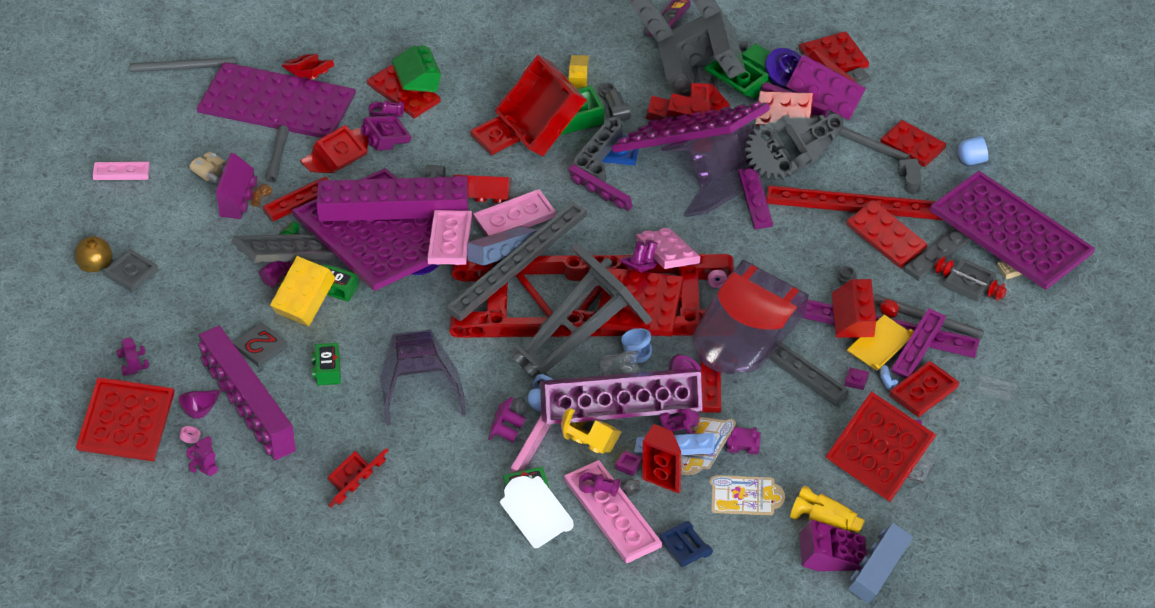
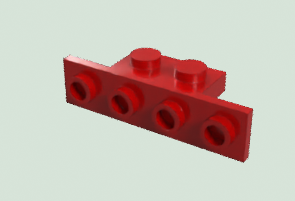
(350, 472)

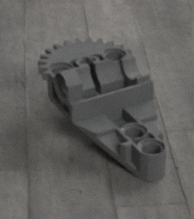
(802, 136)

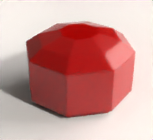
(889, 308)

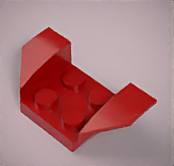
(336, 150)

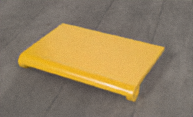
(879, 349)

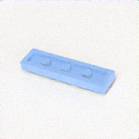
(688, 444)

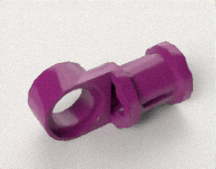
(387, 108)
(600, 483)

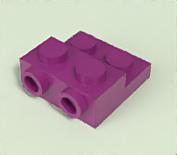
(384, 132)

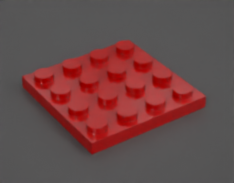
(655, 293)
(125, 419)
(880, 446)

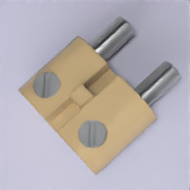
(208, 166)

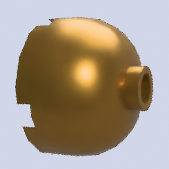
(93, 254)

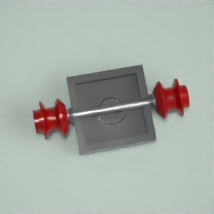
(970, 279)

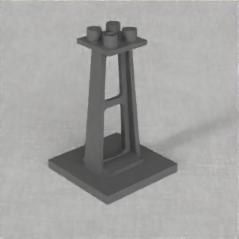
(597, 276)

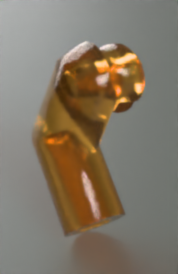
(265, 190)

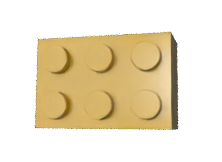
(302, 291)

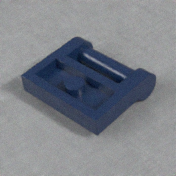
(680, 546)

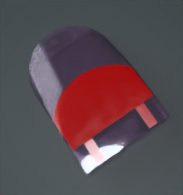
(747, 320)

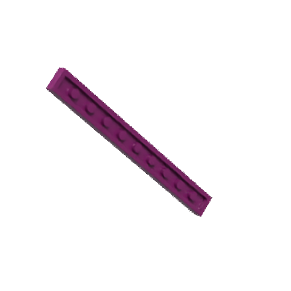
(943, 341)

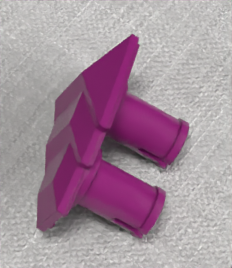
(642, 257)
(503, 414)

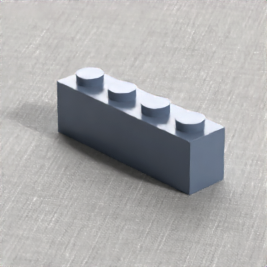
(497, 246)
(880, 562)

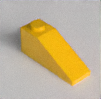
(579, 70)

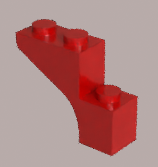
(677, 105)

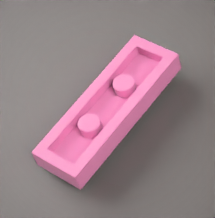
(121, 170)

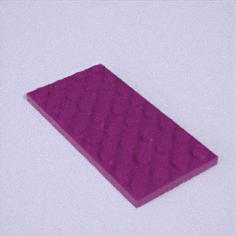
(276, 100)
(691, 127)
(1012, 230)

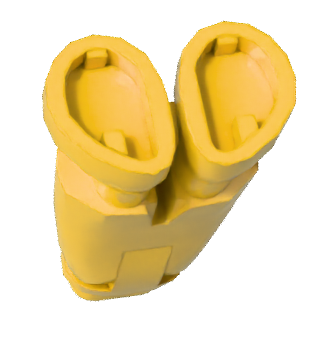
(825, 511)

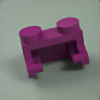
(273, 271)
(129, 351)
(683, 421)
(744, 439)
(202, 456)

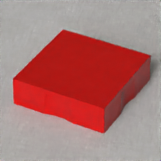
(540, 105)

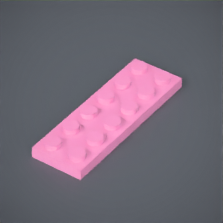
(615, 516)

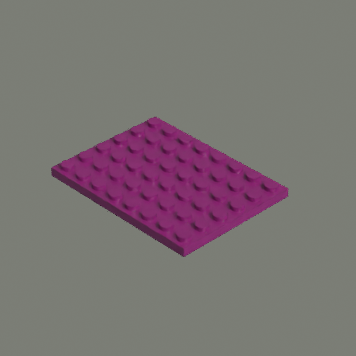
(373, 248)

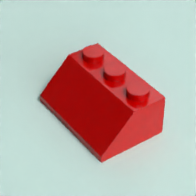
(488, 188)
(854, 309)
(662, 459)

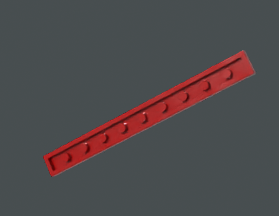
(848, 202)

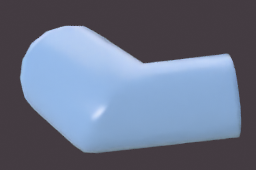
(886, 378)

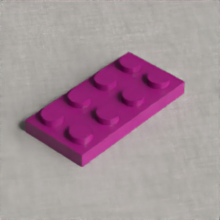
(827, 86)

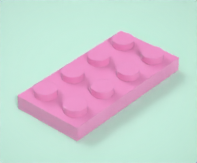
(520, 211)
(449, 237)
(670, 249)

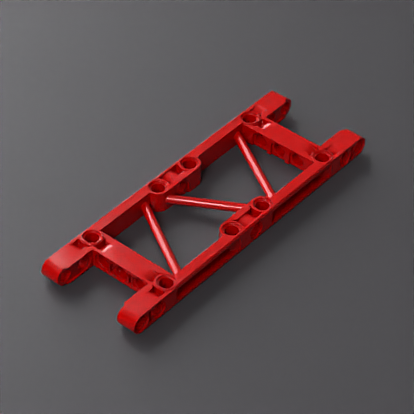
(496, 324)

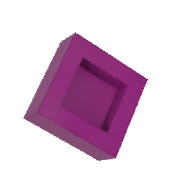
(856, 378)
(629, 463)

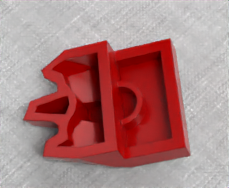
(308, 66)

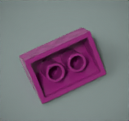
(235, 187)

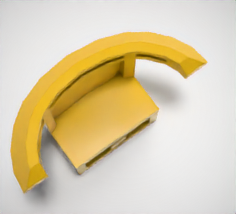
(600, 438)

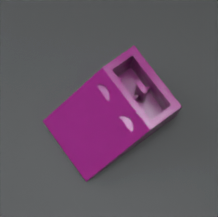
(831, 548)

